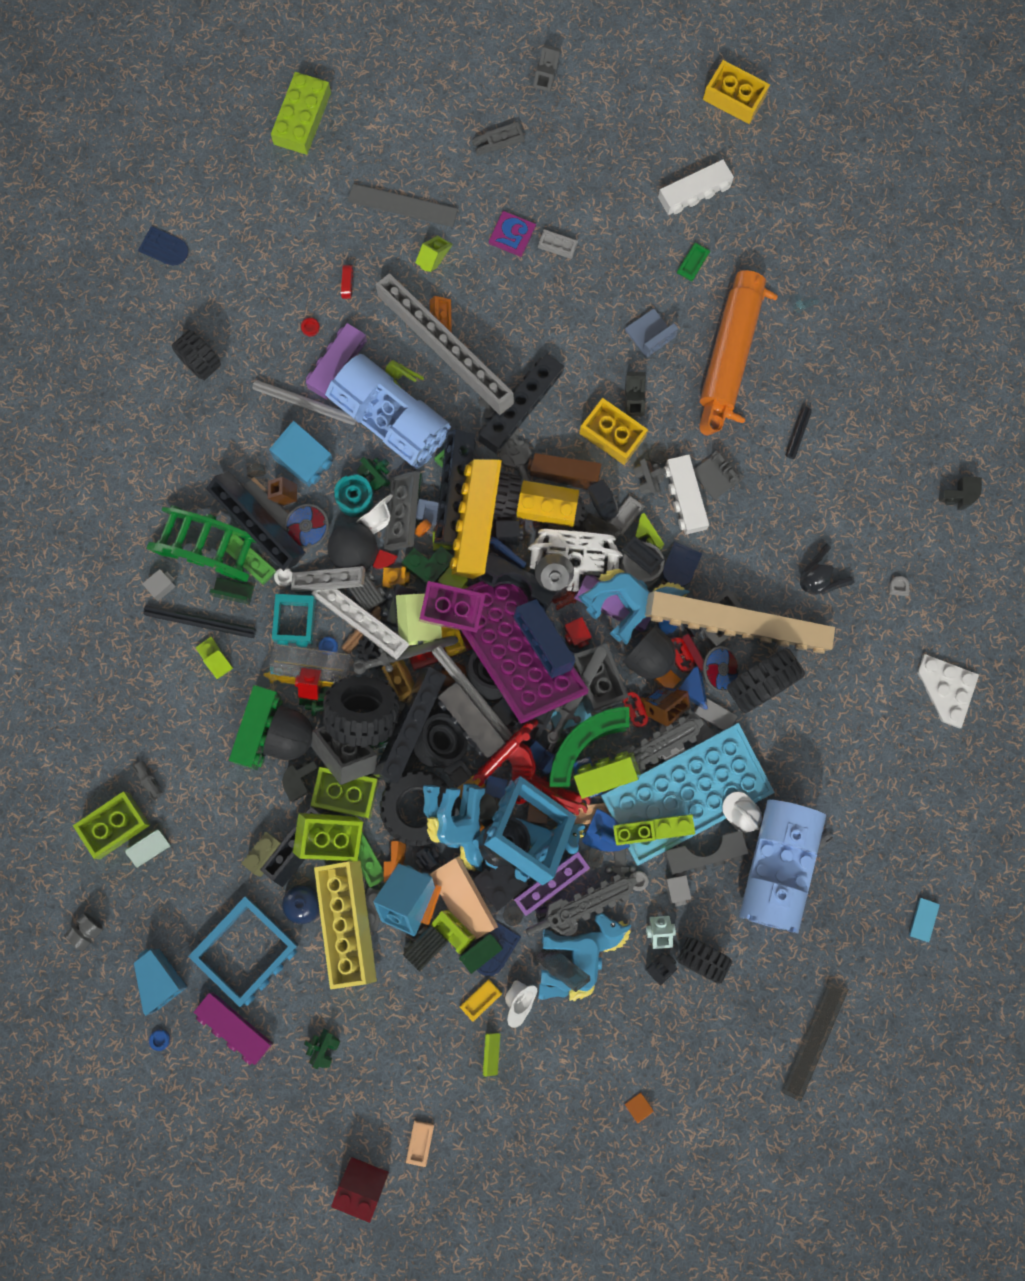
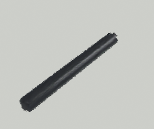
(199, 621)

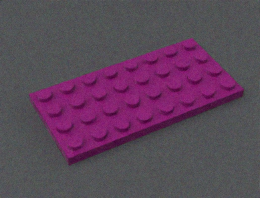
(512, 659)

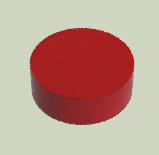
(310, 327)

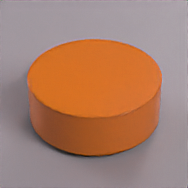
(422, 528)

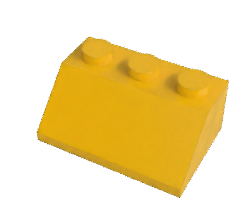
(547, 503)

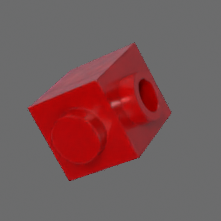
(577, 633)
(309, 683)

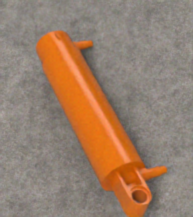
(732, 350)

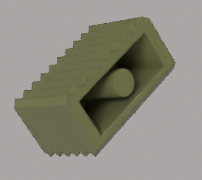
(261, 853)

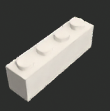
(696, 187)
(686, 494)

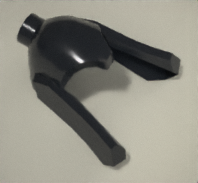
(816, 577)

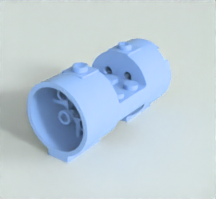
(388, 411)
(782, 865)

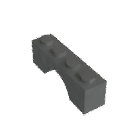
(730, 846)

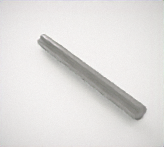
(303, 401)
(472, 693)

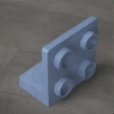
(651, 332)

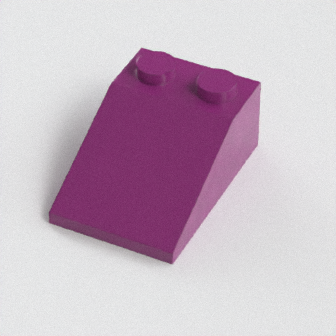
(452, 607)

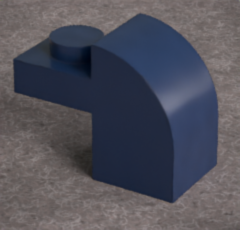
(542, 757)

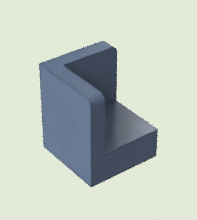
(427, 510)

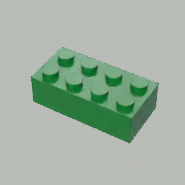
(254, 728)

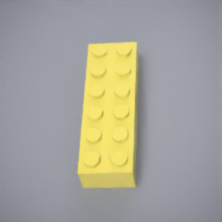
(345, 924)

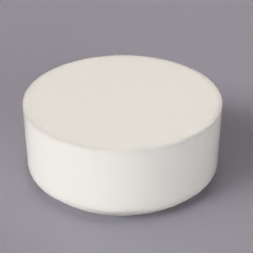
(283, 578)

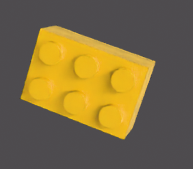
(736, 92)
(613, 431)

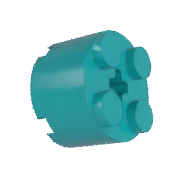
(350, 486)

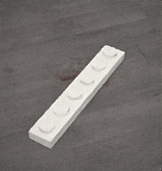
(362, 621)

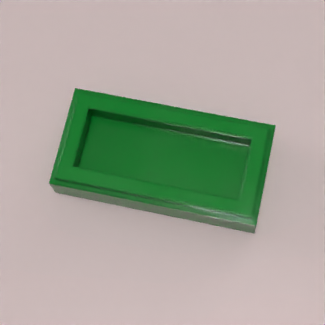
(693, 262)

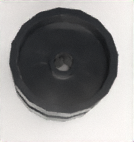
(514, 831)

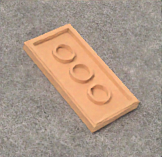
(463, 898)

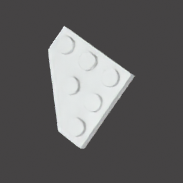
(948, 688)

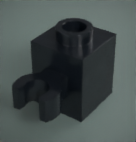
(662, 968)

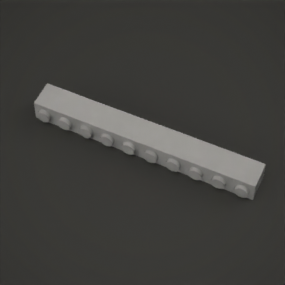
(445, 344)

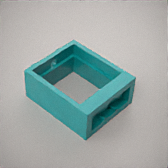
(294, 600)

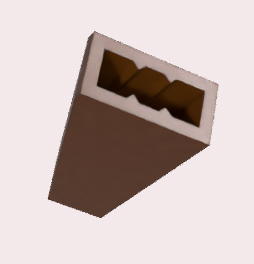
(565, 470)

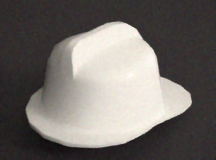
(378, 517)
(742, 812)
(520, 1002)

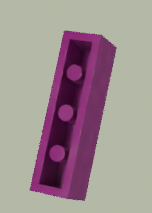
(233, 1028)

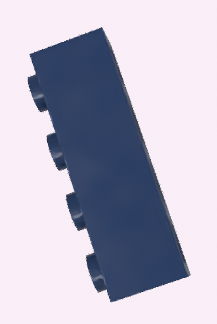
(544, 638)

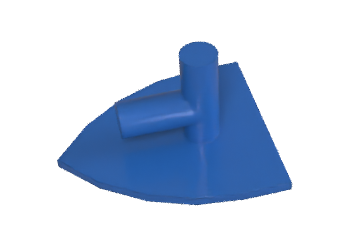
(601, 833)

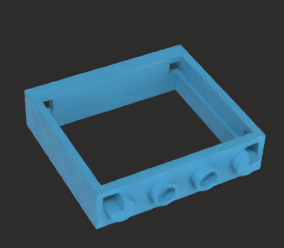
(515, 855)
(221, 928)

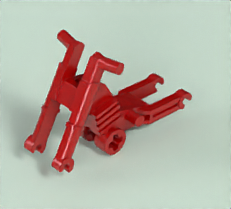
(525, 766)

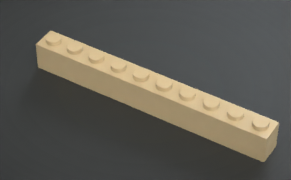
(739, 621)

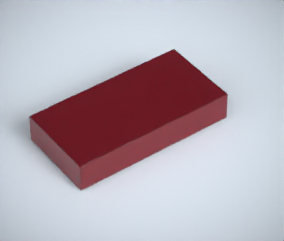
(695, 652)

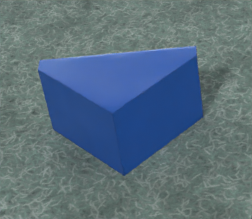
(695, 687)

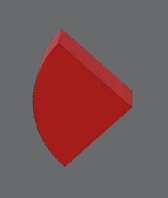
(384, 560)

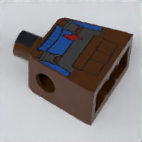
(666, 704)

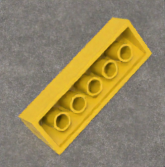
(475, 518)

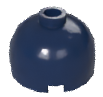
(301, 904)

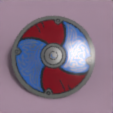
(307, 525)
(720, 668)

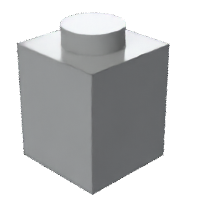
(159, 584)
(678, 890)

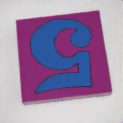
(512, 234)

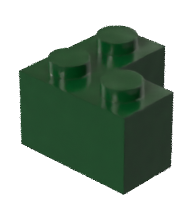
(425, 569)

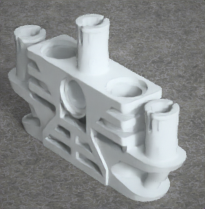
(577, 543)

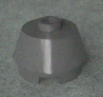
(554, 572)

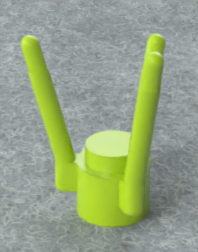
(398, 370)

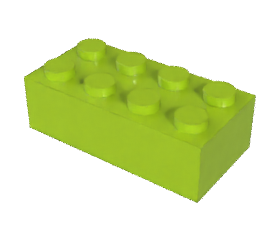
(301, 113)

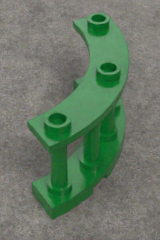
(195, 556)
(593, 728)

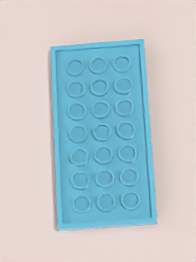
(690, 784)

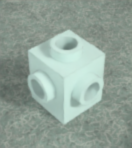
(661, 927)

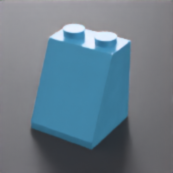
(301, 454)
(404, 898)
(156, 980)

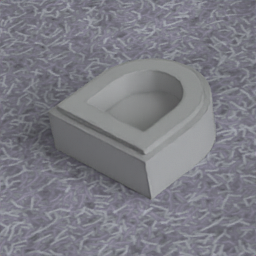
(899, 586)

